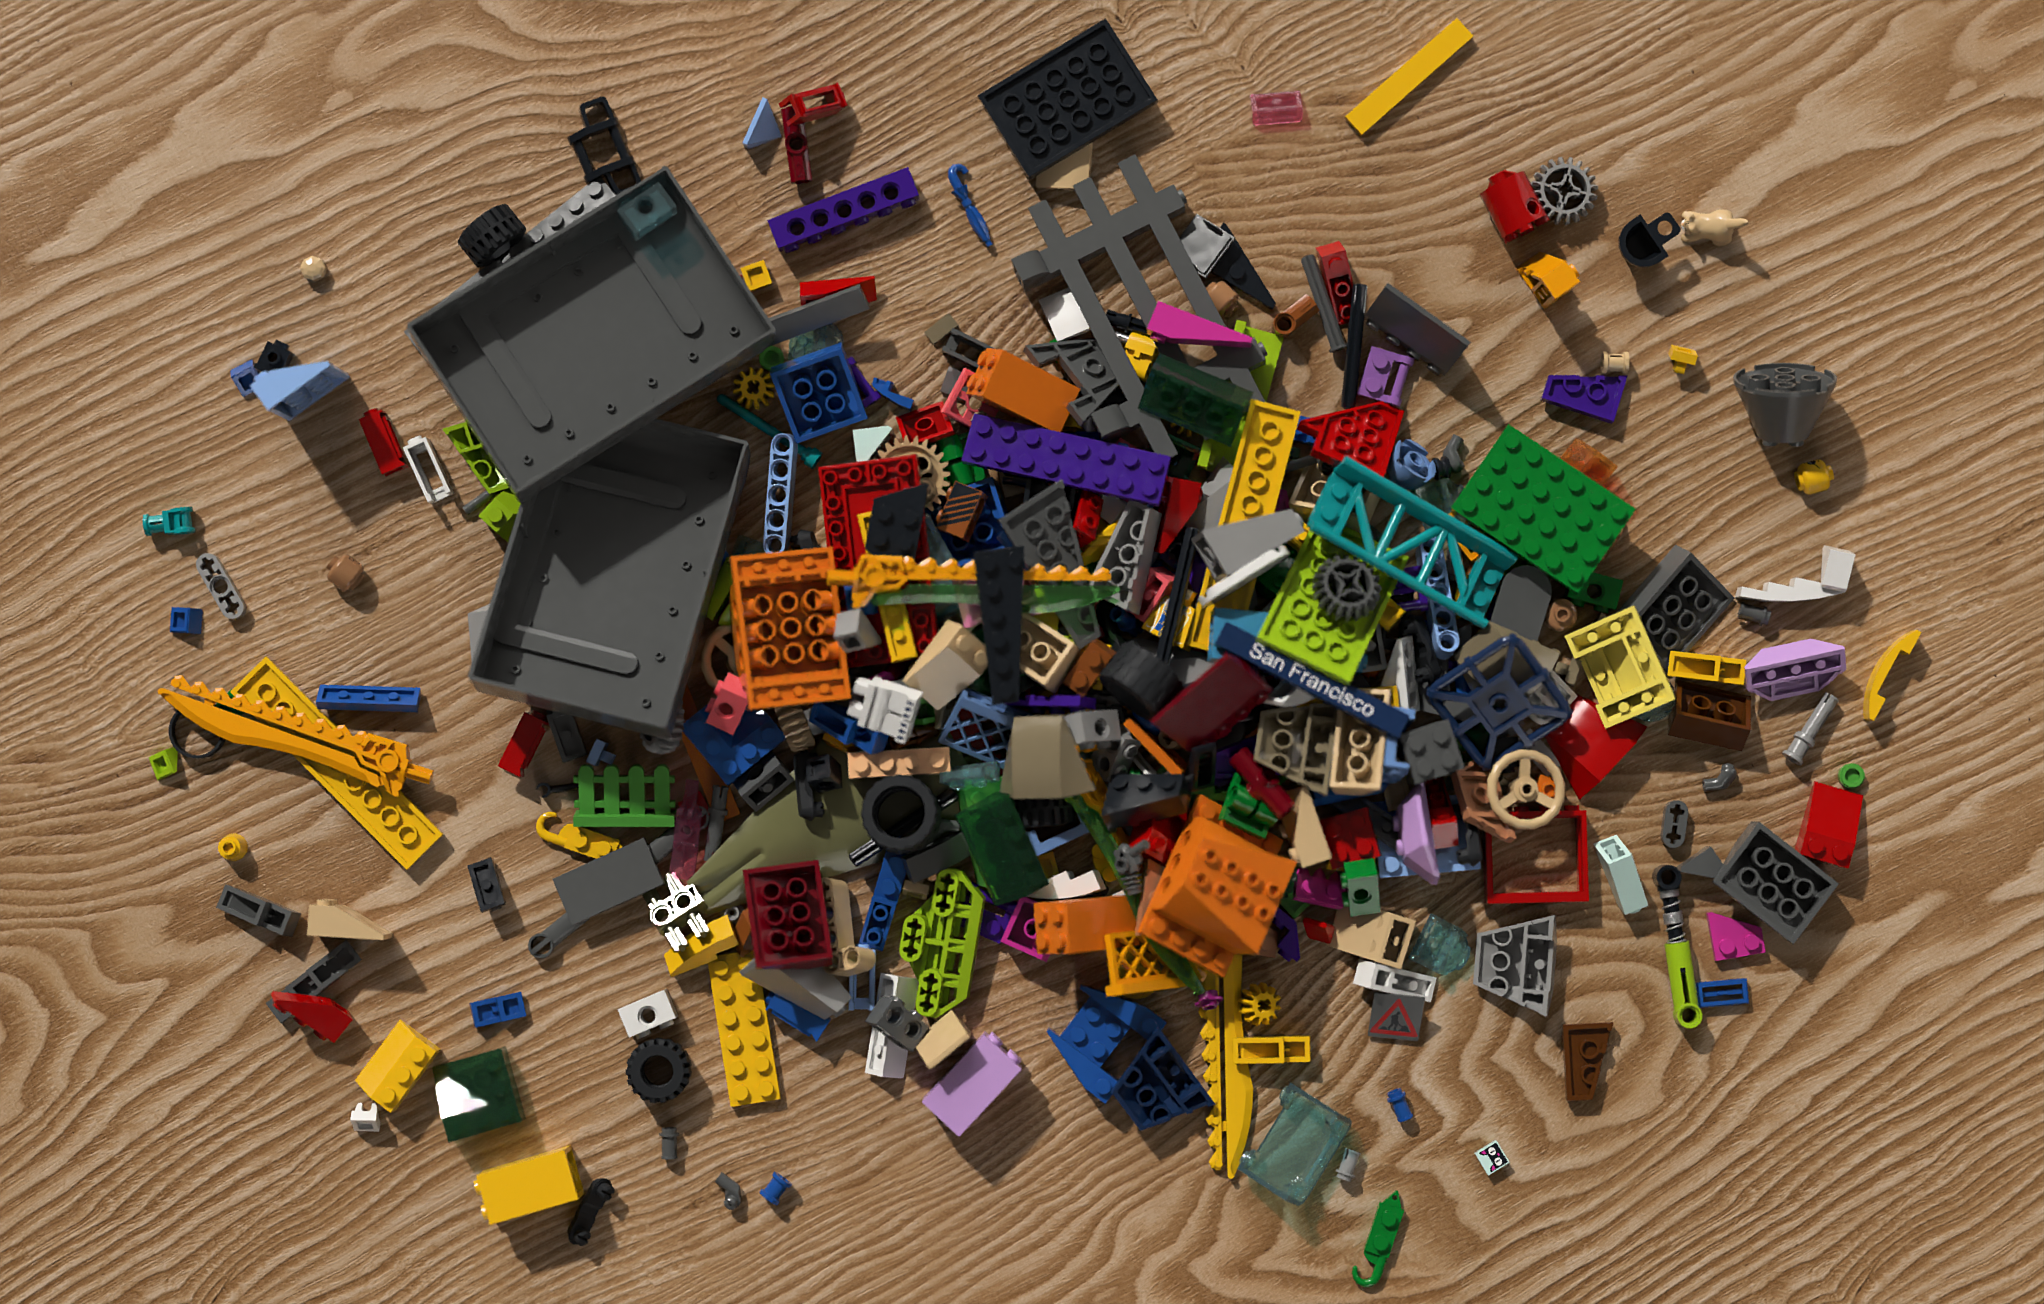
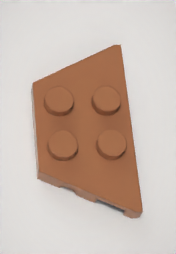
(1471, 792)

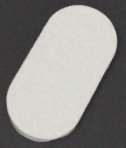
(1243, 576)

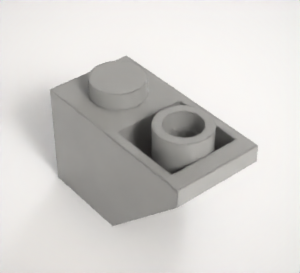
(855, 631)

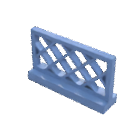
(982, 705)

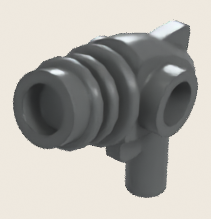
(1128, 863)

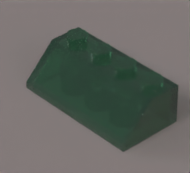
(1195, 400)
(1001, 848)

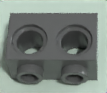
(895, 1027)

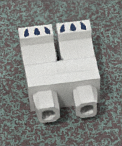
(886, 707)

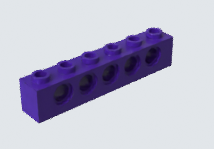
(875, 189)

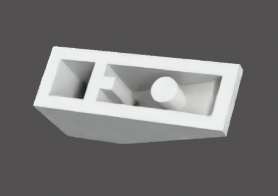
(1401, 673)
(1394, 980)

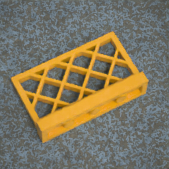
(1137, 983)

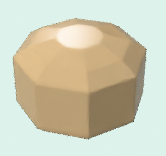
(313, 268)

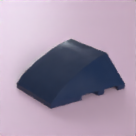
(1159, 1085)

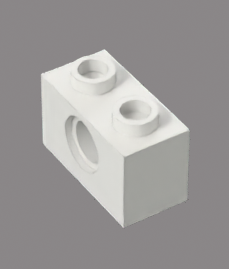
(633, 1014)

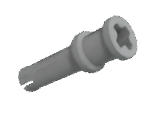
(1805, 738)

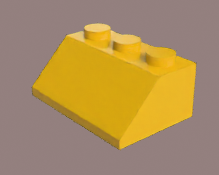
(397, 1066)

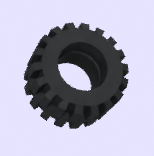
(491, 235)
(1044, 811)
(637, 1076)

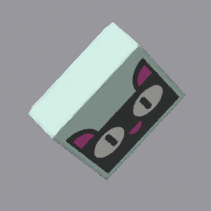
(1491, 1157)

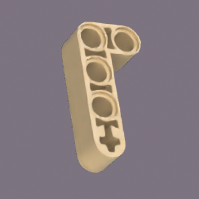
(847, 958)

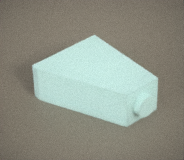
(1621, 874)

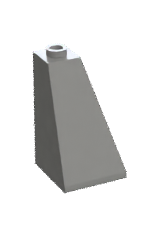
(1239, 543)
(807, 988)

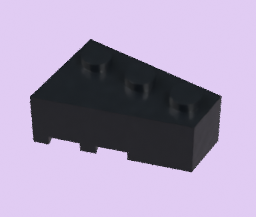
(1144, 797)

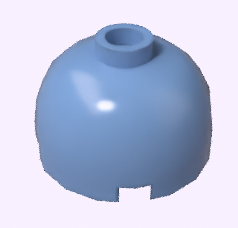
(1409, 465)

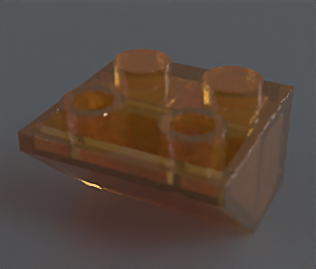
(1589, 461)

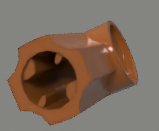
(1295, 315)

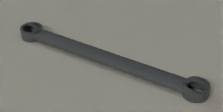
(562, 926)

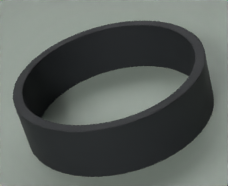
(175, 744)

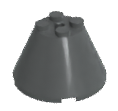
(1784, 400)

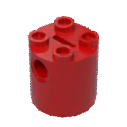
(1513, 204)

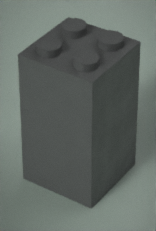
(1429, 751)

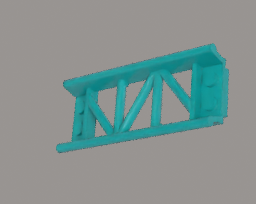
(1344, 491)

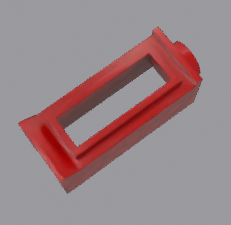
(833, 96)
(383, 442)
(524, 743)

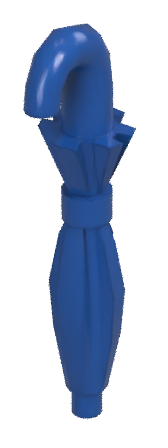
(961, 192)

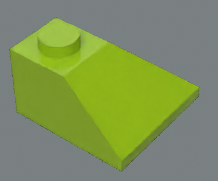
(501, 513)

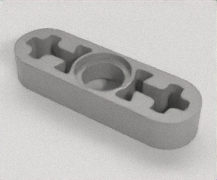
(218, 566)

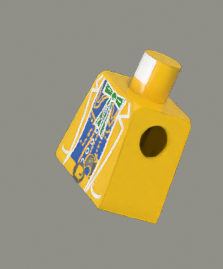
(1156, 620)

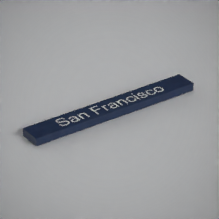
(1343, 697)

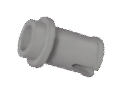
(1348, 1165)

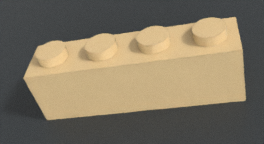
(1358, 753)

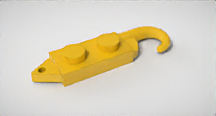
(578, 838)

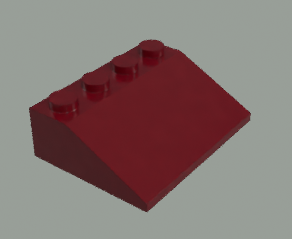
(1214, 703)
(788, 916)

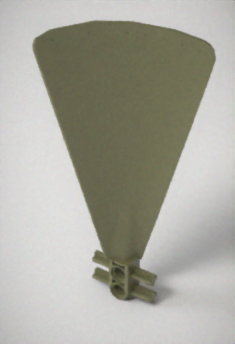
(782, 837)

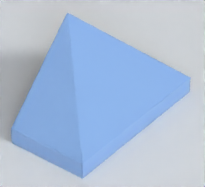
(762, 128)

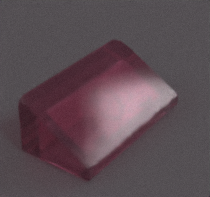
(1276, 107)

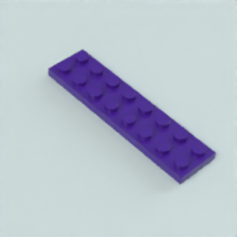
(1075, 459)

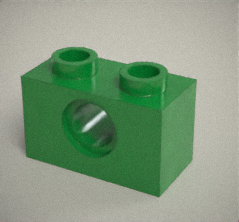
(1608, 595)
(1361, 887)

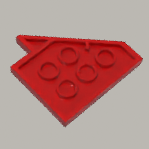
(1358, 432)

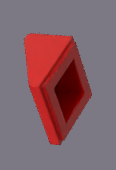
(1319, 930)

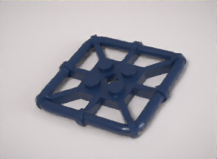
(1501, 686)

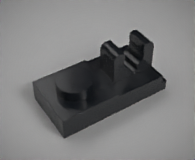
(486, 885)

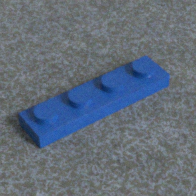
(368, 698)

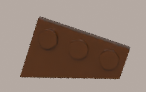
(1583, 1055)

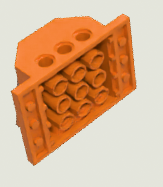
(786, 628)
(1216, 891)

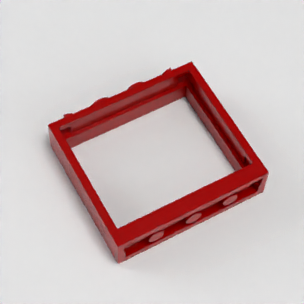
(1582, 892)

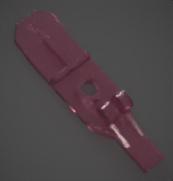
(686, 845)

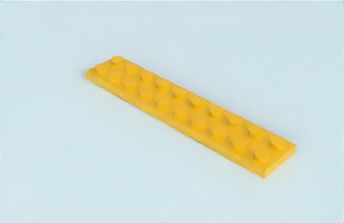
(1250, 494)
(389, 819)

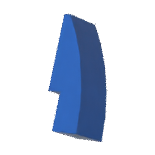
(837, 723)

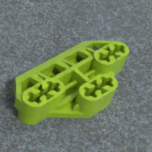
(938, 946)

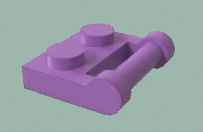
(1377, 373)

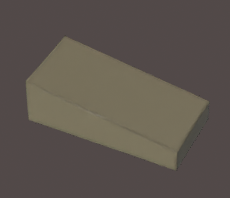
(941, 328)

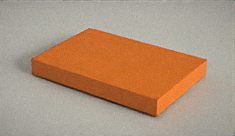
(1167, 757)

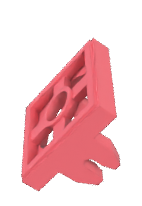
(950, 406)

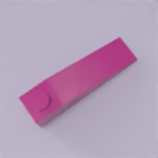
(1182, 327)

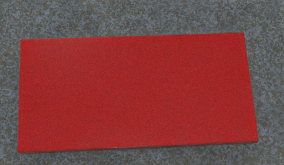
(848, 492)

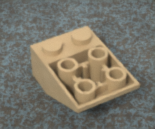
(1374, 936)

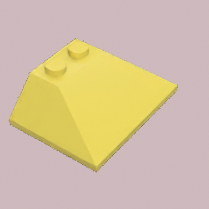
(1621, 666)

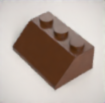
(1710, 716)

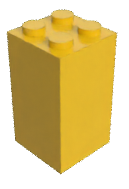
(529, 1185)

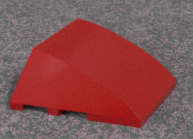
(1587, 748)

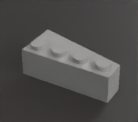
(1130, 555)

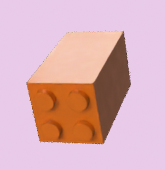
(1021, 390)
(1081, 923)

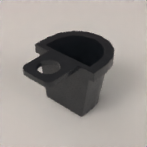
(1642, 243)

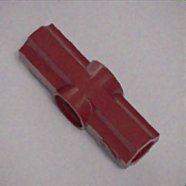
(798, 160)
(1262, 783)

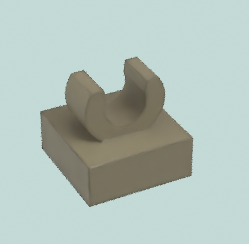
(1569, 671)

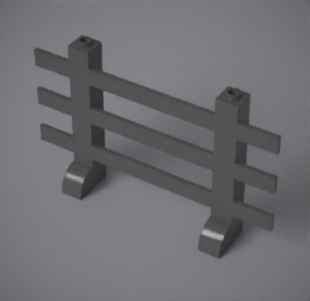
(1109, 235)

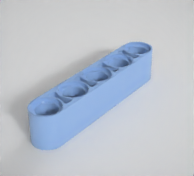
(787, 483)
(1441, 584)

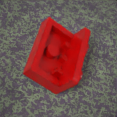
(1087, 517)

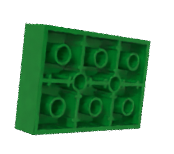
(1542, 509)

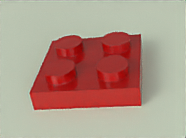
(1350, 837)

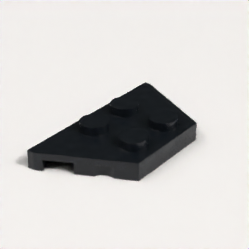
(897, 522)

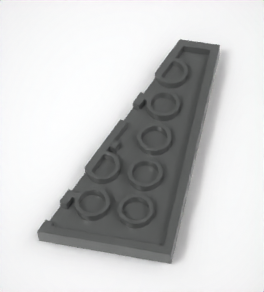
(1050, 540)

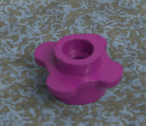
(1208, 1000)

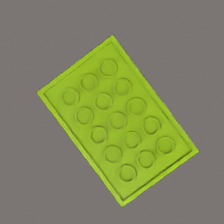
(1304, 631)

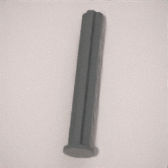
(1323, 302)

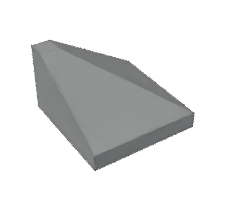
(950, 380)

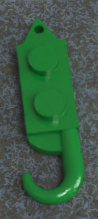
(1381, 1238)

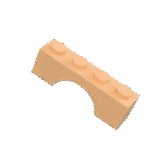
(904, 762)

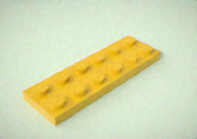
(743, 1032)

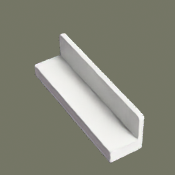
(884, 1056)

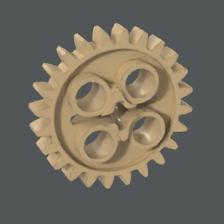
(934, 466)

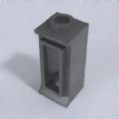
(953, 343)

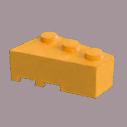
(1548, 277)

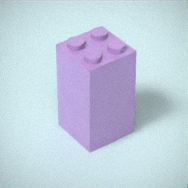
(973, 1082)

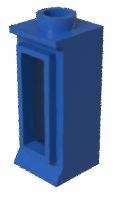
(796, 1016)

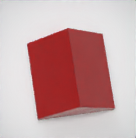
(926, 424)

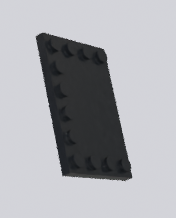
(1067, 98)

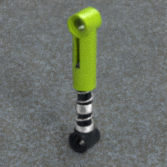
(1677, 949)

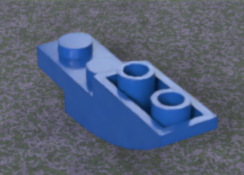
(884, 902)

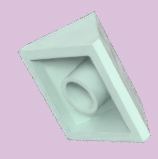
(869, 440)

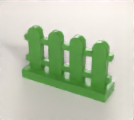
(612, 814)

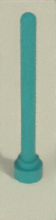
(808, 455)

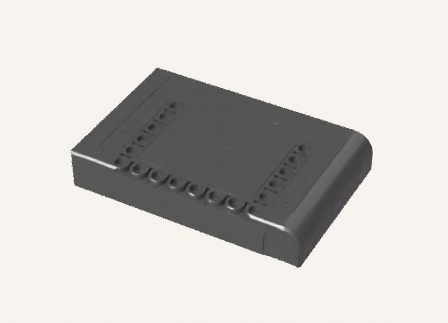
(590, 337)
(614, 580)

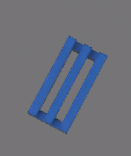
(1744, 991)

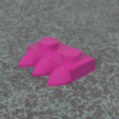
(1318, 889)

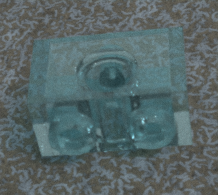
(641, 224)

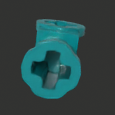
(174, 521)

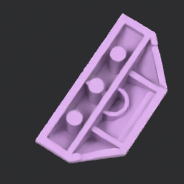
(1794, 669)
(1416, 835)

